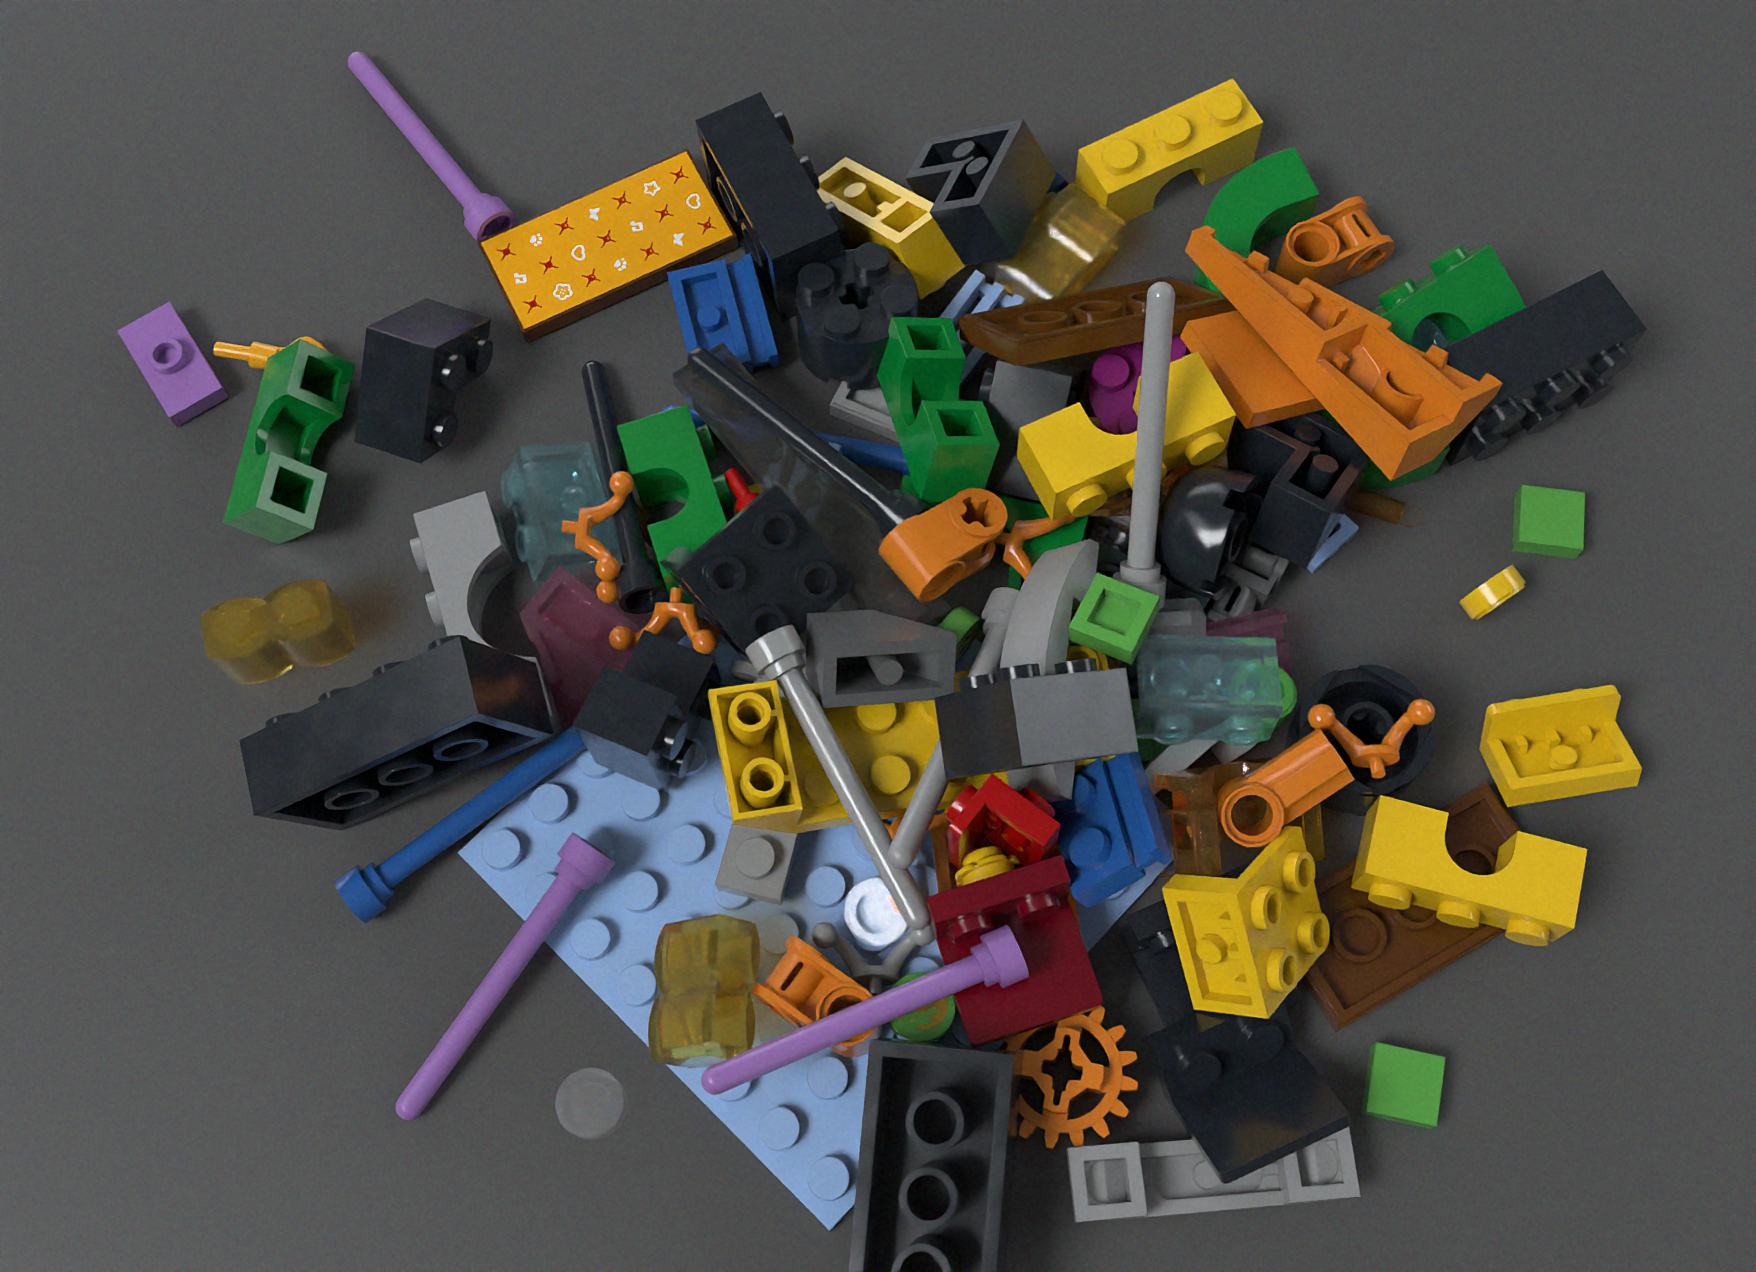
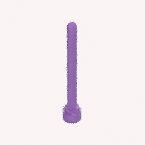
(482, 212)
(578, 869)
(991, 962)

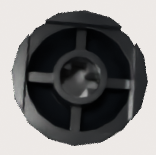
(1206, 527)

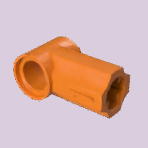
(1290, 786)

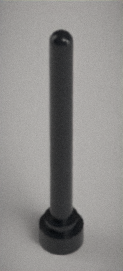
(889, 507)
(640, 580)

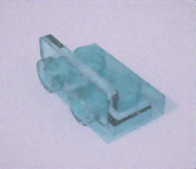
(544, 489)
(1207, 689)

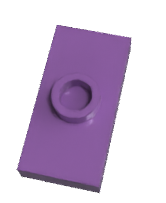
(173, 364)

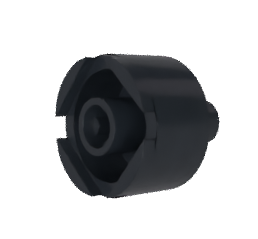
(848, 311)
(1368, 704)

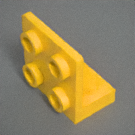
(1250, 935)

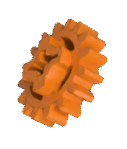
(1094, 1079)

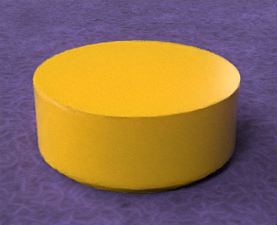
(1493, 593)

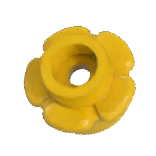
(984, 864)

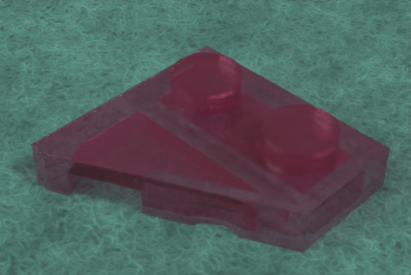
(573, 638)

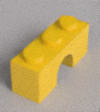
(1205, 133)
(1081, 466)
(1407, 863)

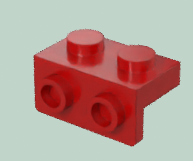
(1004, 818)

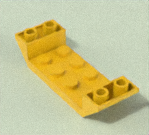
(780, 783)

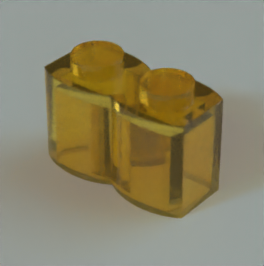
(1063, 247)
(268, 636)
(704, 991)

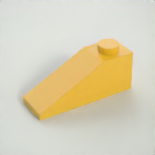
(892, 217)

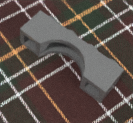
(466, 559)

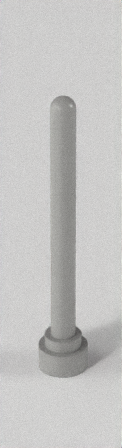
(1140, 567)
(781, 660)
(933, 781)

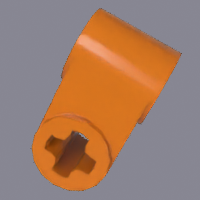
(1338, 243)
(945, 542)
(810, 988)

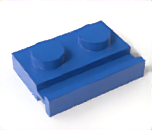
(724, 305)
(1109, 828)

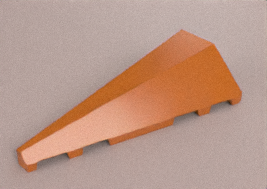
(1377, 387)

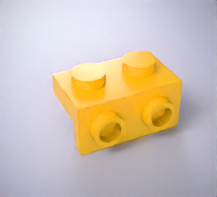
(1557, 746)

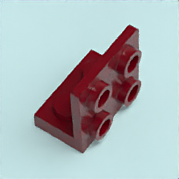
(1041, 919)

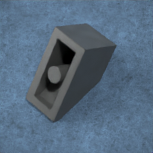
(877, 659)

